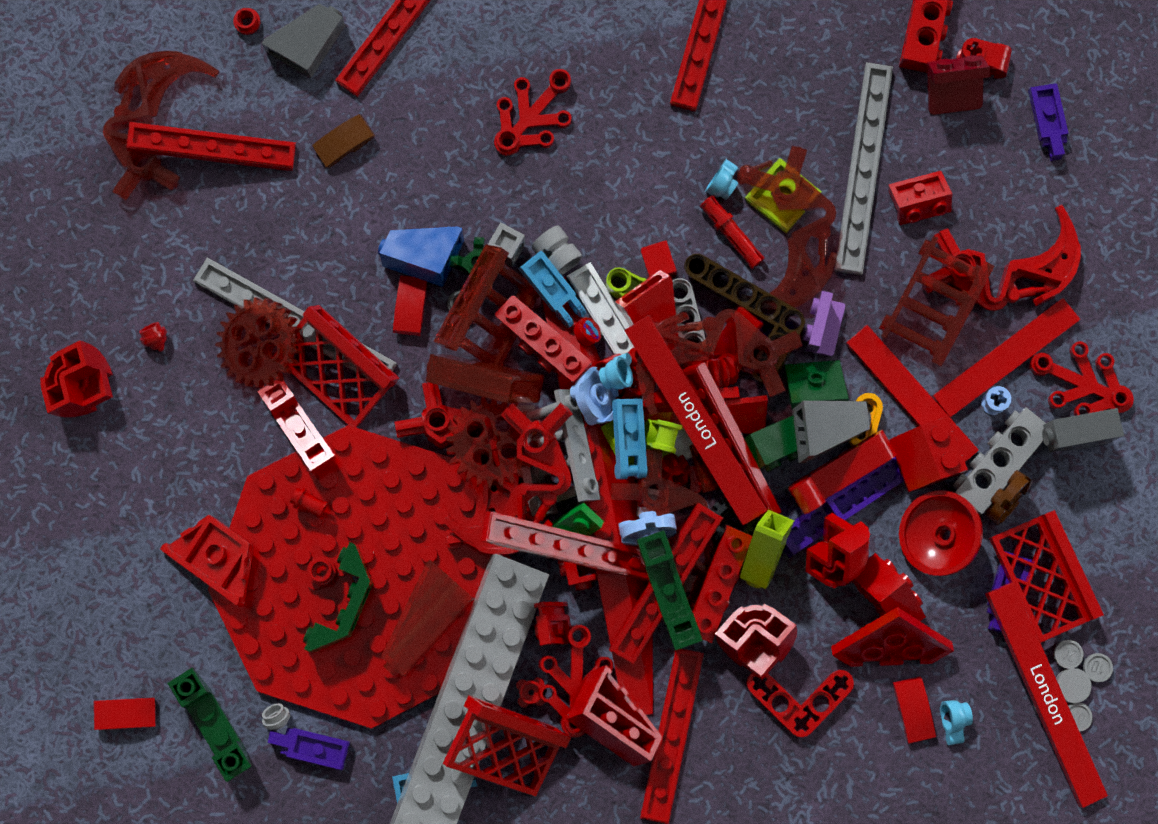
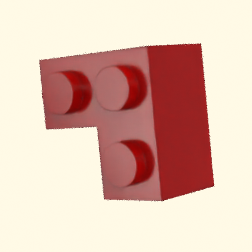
(887, 588)

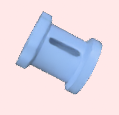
(1003, 397)

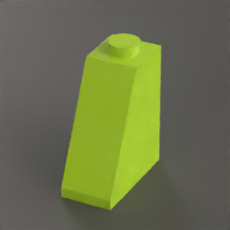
(766, 549)

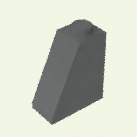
(306, 39)
(827, 425)
(1083, 431)

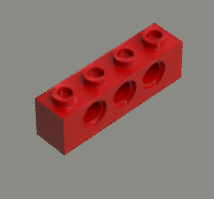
(914, 54)

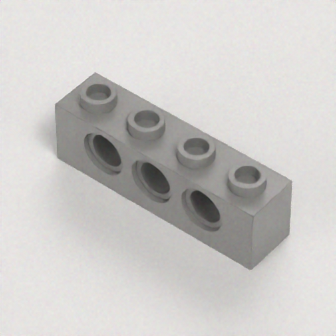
(1030, 429)

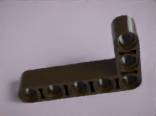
(753, 306)

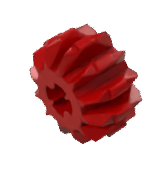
(722, 368)

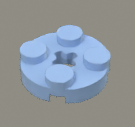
(593, 407)
(646, 525)

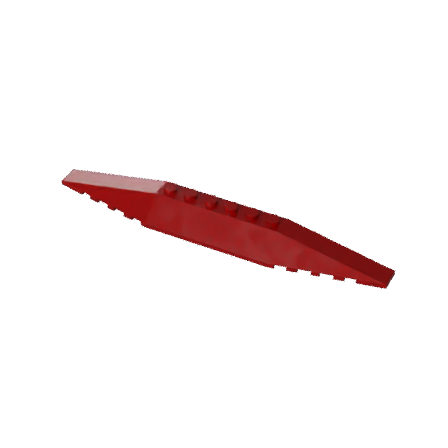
(617, 592)

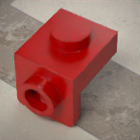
(570, 570)

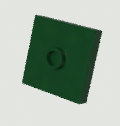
(815, 382)

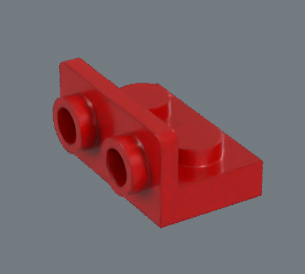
(921, 197)

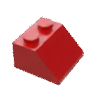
(928, 454)

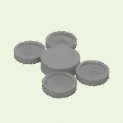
(1076, 683)

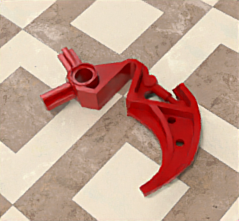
(1032, 268)
(547, 457)
(485, 497)

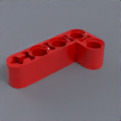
(841, 471)

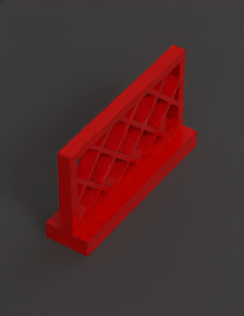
(354, 351)
(1063, 560)
(509, 722)

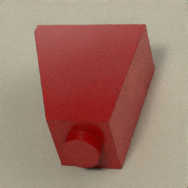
(650, 298)

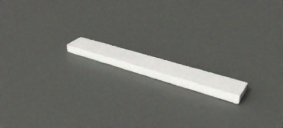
(612, 326)

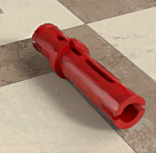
(728, 227)

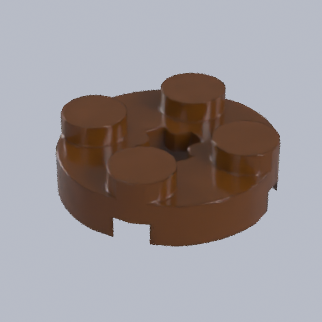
(1007, 500)

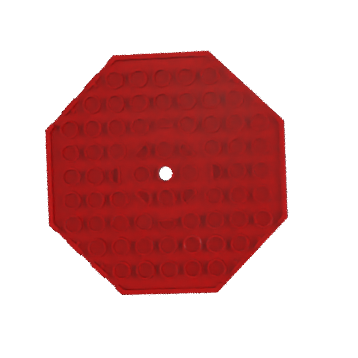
(393, 508)

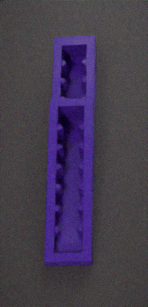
(843, 504)

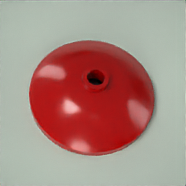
(923, 531)

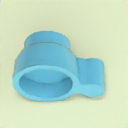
(723, 183)
(617, 373)
(960, 717)

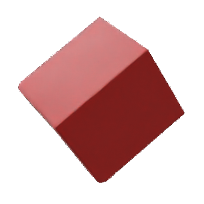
(657, 258)

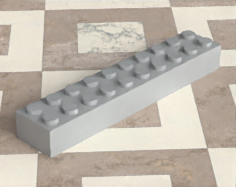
(478, 669)

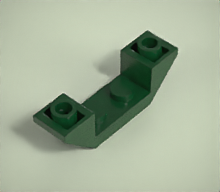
(322, 636)
(213, 723)

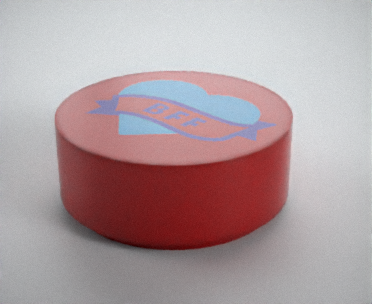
(587, 331)

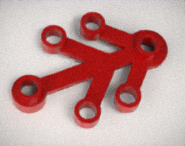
(531, 116)
(1086, 382)
(573, 684)

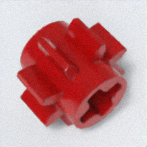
(675, 469)

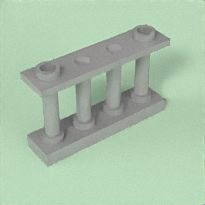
(578, 451)

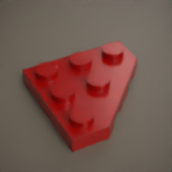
(891, 641)

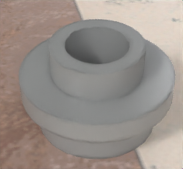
(275, 717)

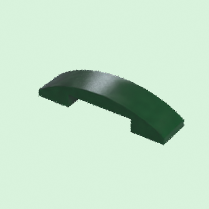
(668, 590)

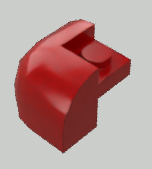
(76, 381)
(840, 554)
(757, 638)

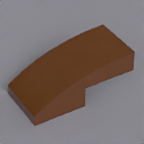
(343, 139)

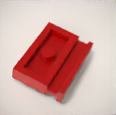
(552, 623)

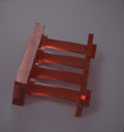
(468, 302)
(950, 324)

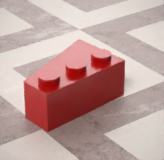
(613, 719)

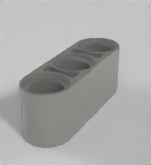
(689, 306)

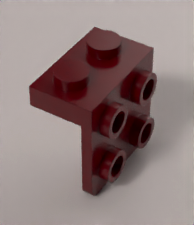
(956, 84)

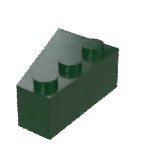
(774, 444)

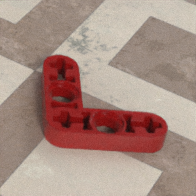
(794, 708)

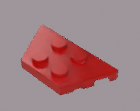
(215, 556)

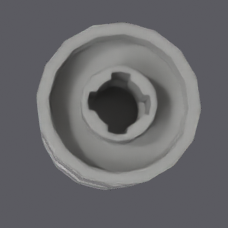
(558, 251)

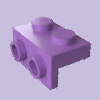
(825, 326)

